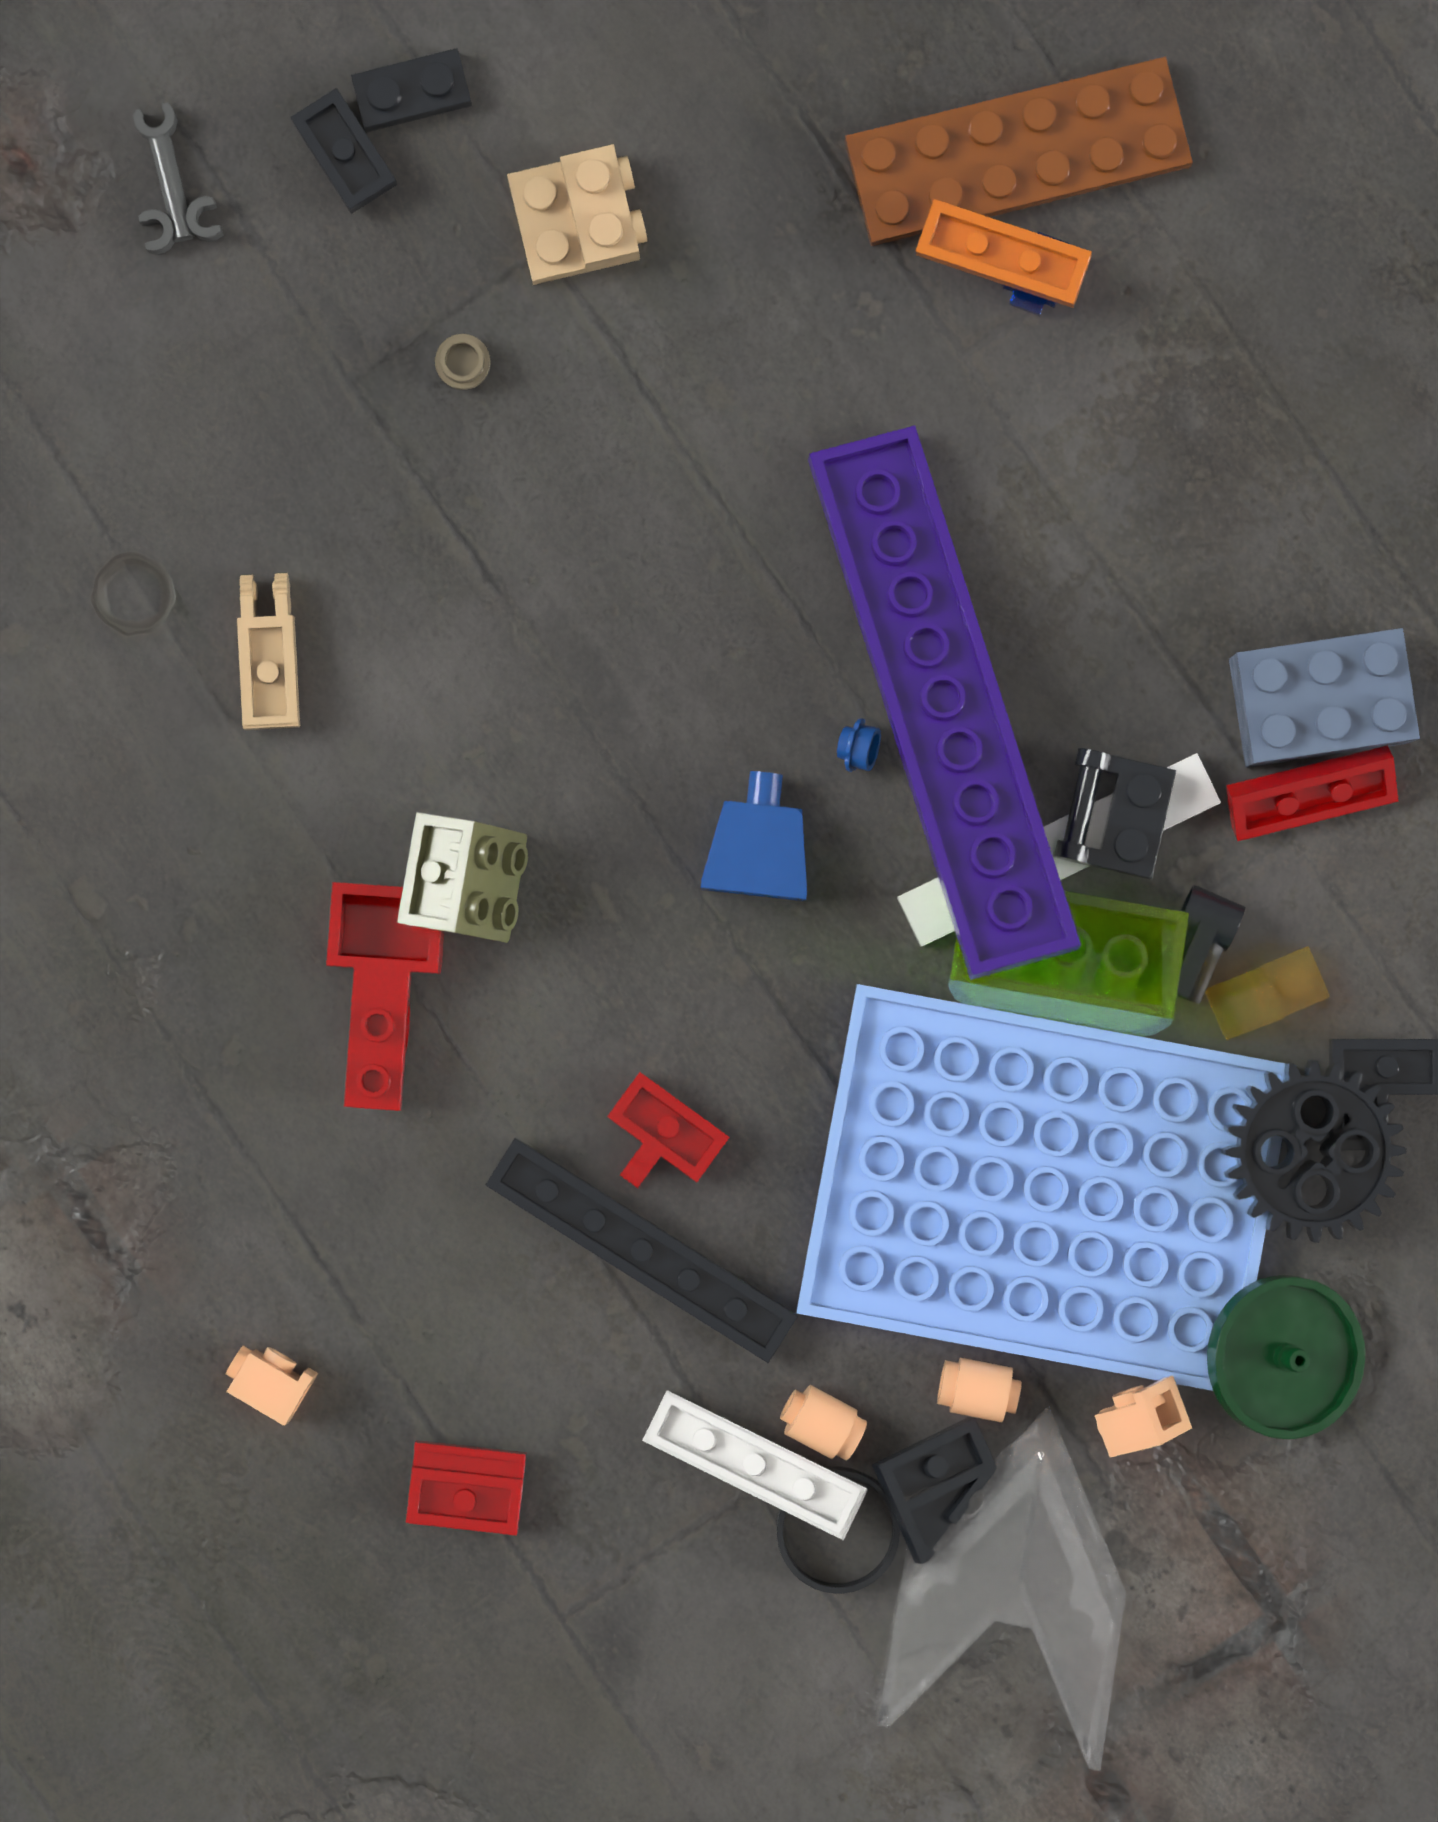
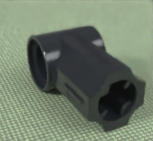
(1209, 931)

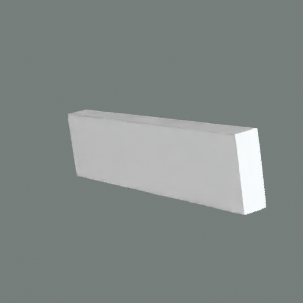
(755, 1465)

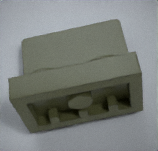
(463, 877)

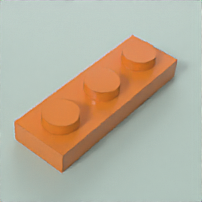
(1003, 253)

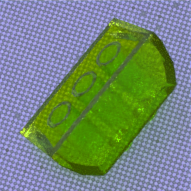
(1115, 981)

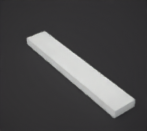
(1191, 795)

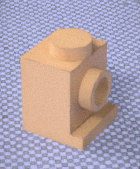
(269, 1382)
(1143, 1418)

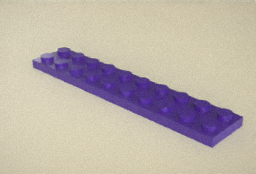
(943, 703)

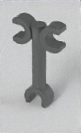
(180, 221)

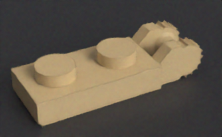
(268, 659)

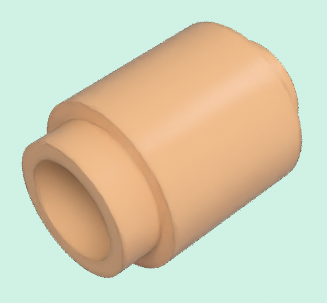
(978, 1389)
(823, 1423)

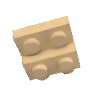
(577, 214)

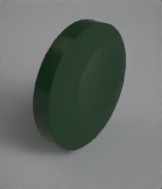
(1286, 1357)

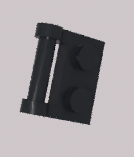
(1133, 818)

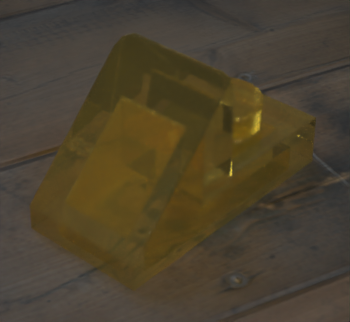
(1267, 993)

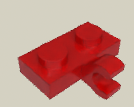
(665, 1130)

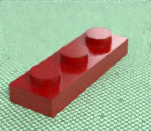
(1312, 793)

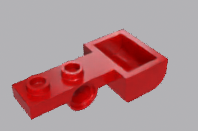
(383, 956)

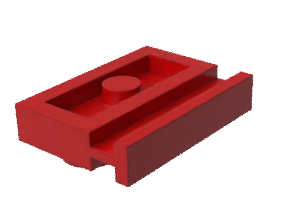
(466, 1487)

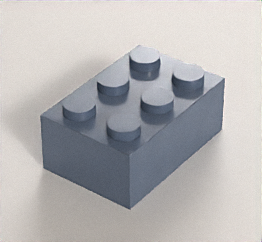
(1324, 697)

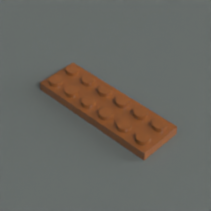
(1020, 149)

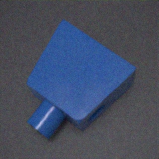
(758, 845)

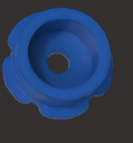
(859, 746)

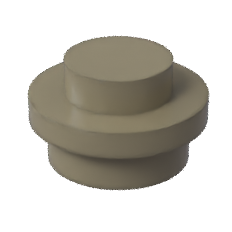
(462, 362)

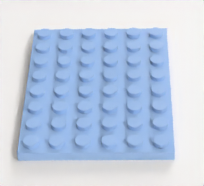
(1033, 1187)

